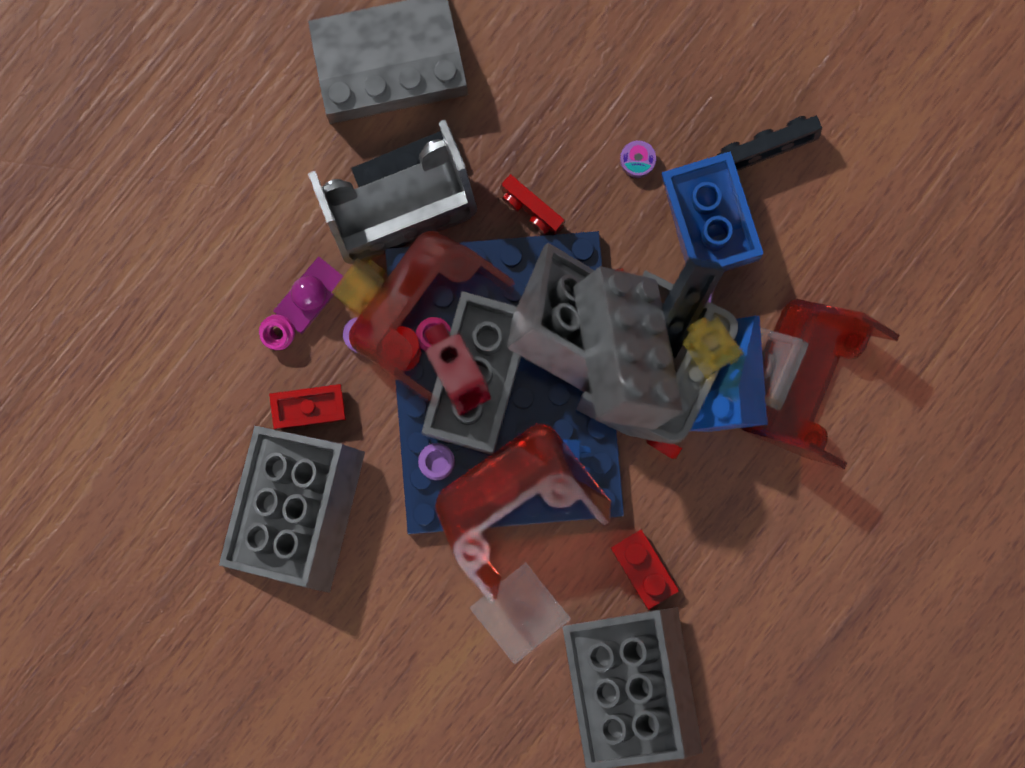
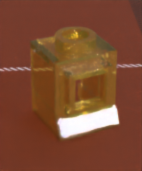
(359, 285)
(705, 360)

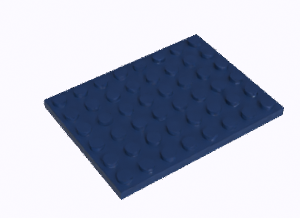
(534, 399)

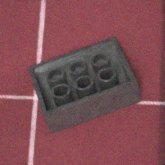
(387, 58)
(547, 318)
(292, 508)
(632, 689)

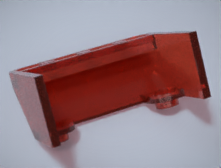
(375, 329)
(831, 336)
(503, 481)

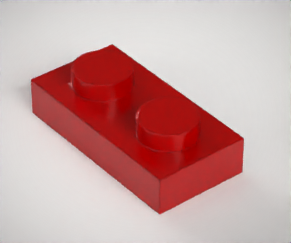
(519, 197)
(307, 407)
(644, 569)

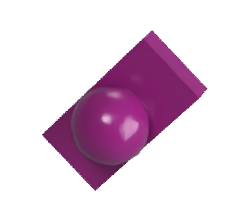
(309, 295)

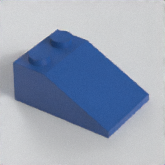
(712, 212)
(739, 388)

